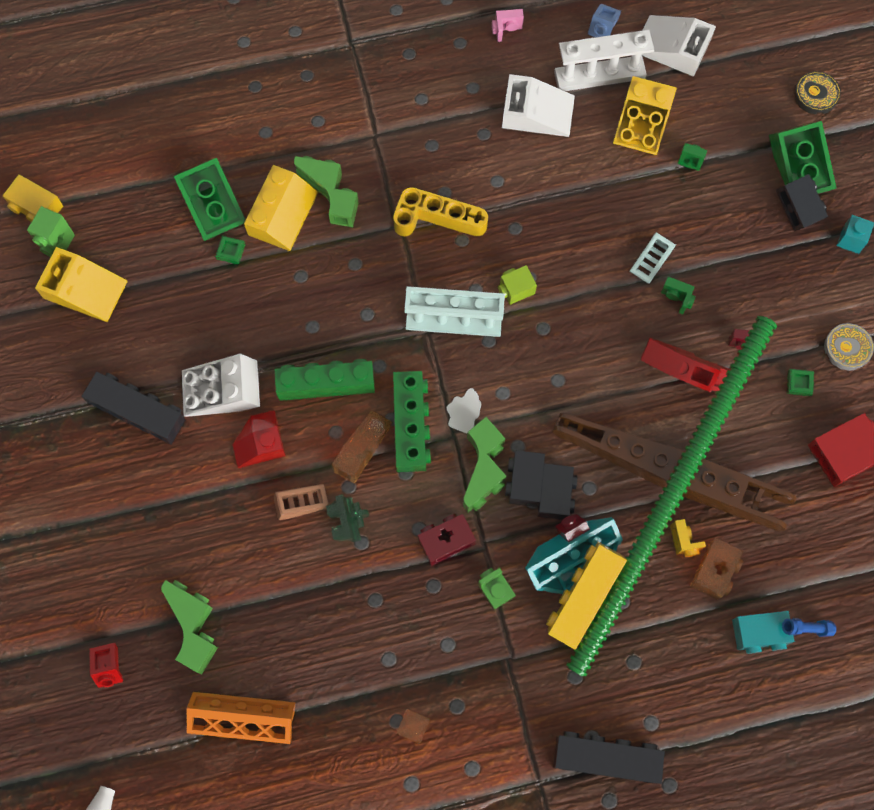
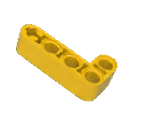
(440, 217)

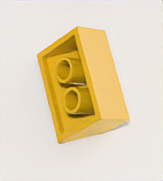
(280, 208)

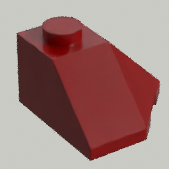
(259, 440)

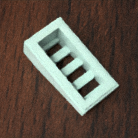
(662, 242)

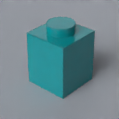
(855, 234)

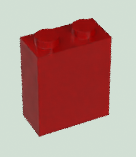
(845, 449)

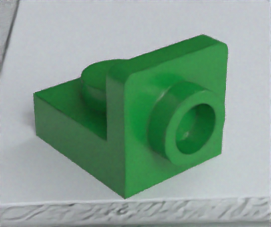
(692, 156)
(679, 290)

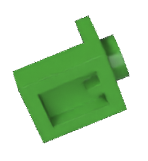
(495, 587)

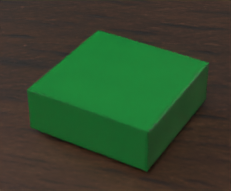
(230, 250)
(800, 382)

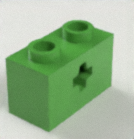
(50, 231)

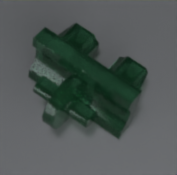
(350, 517)

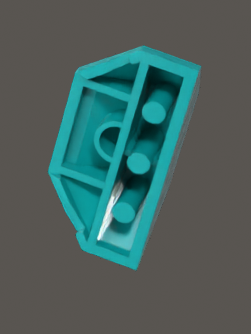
(557, 559)

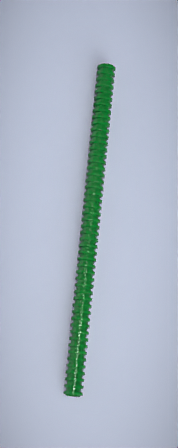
(673, 493)

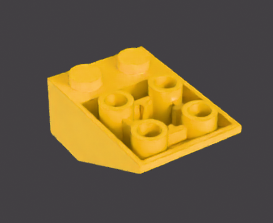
(644, 115)
(80, 285)

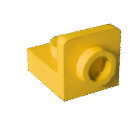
(682, 536)

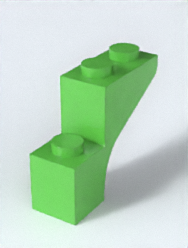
(326, 178)
(487, 475)
(191, 614)

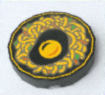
(817, 92)

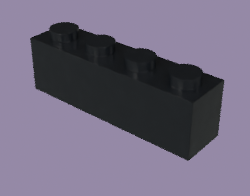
(133, 407)
(609, 759)

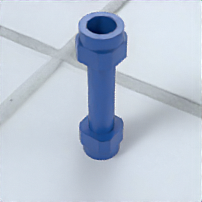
(821, 628)

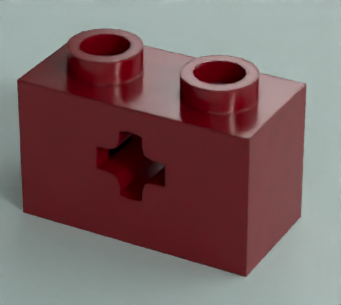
(437, 550)

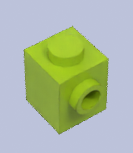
(517, 284)

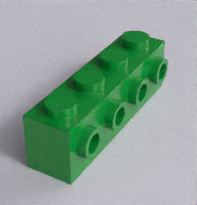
(324, 380)
(409, 421)

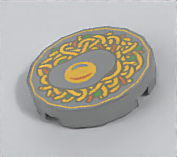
(849, 346)

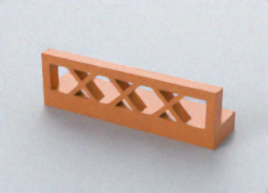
(239, 712)

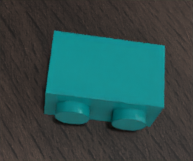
(761, 631)

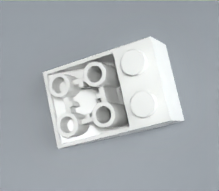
(679, 41)
(537, 107)
(221, 386)

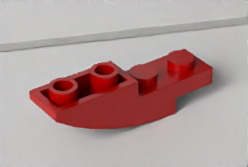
(683, 365)

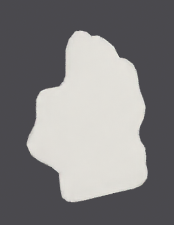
(464, 411)

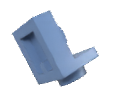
(603, 21)

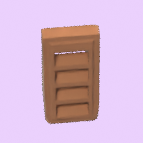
(288, 495)

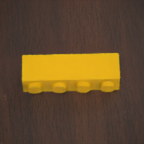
(585, 595)

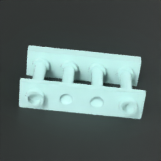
(454, 311)

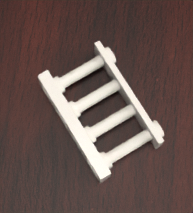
(603, 72)

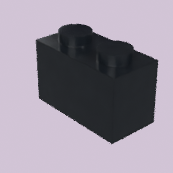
(802, 202)
(526, 478)
(557, 491)

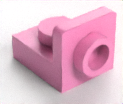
(507, 20)

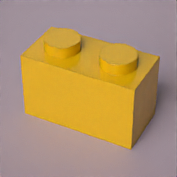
(28, 198)

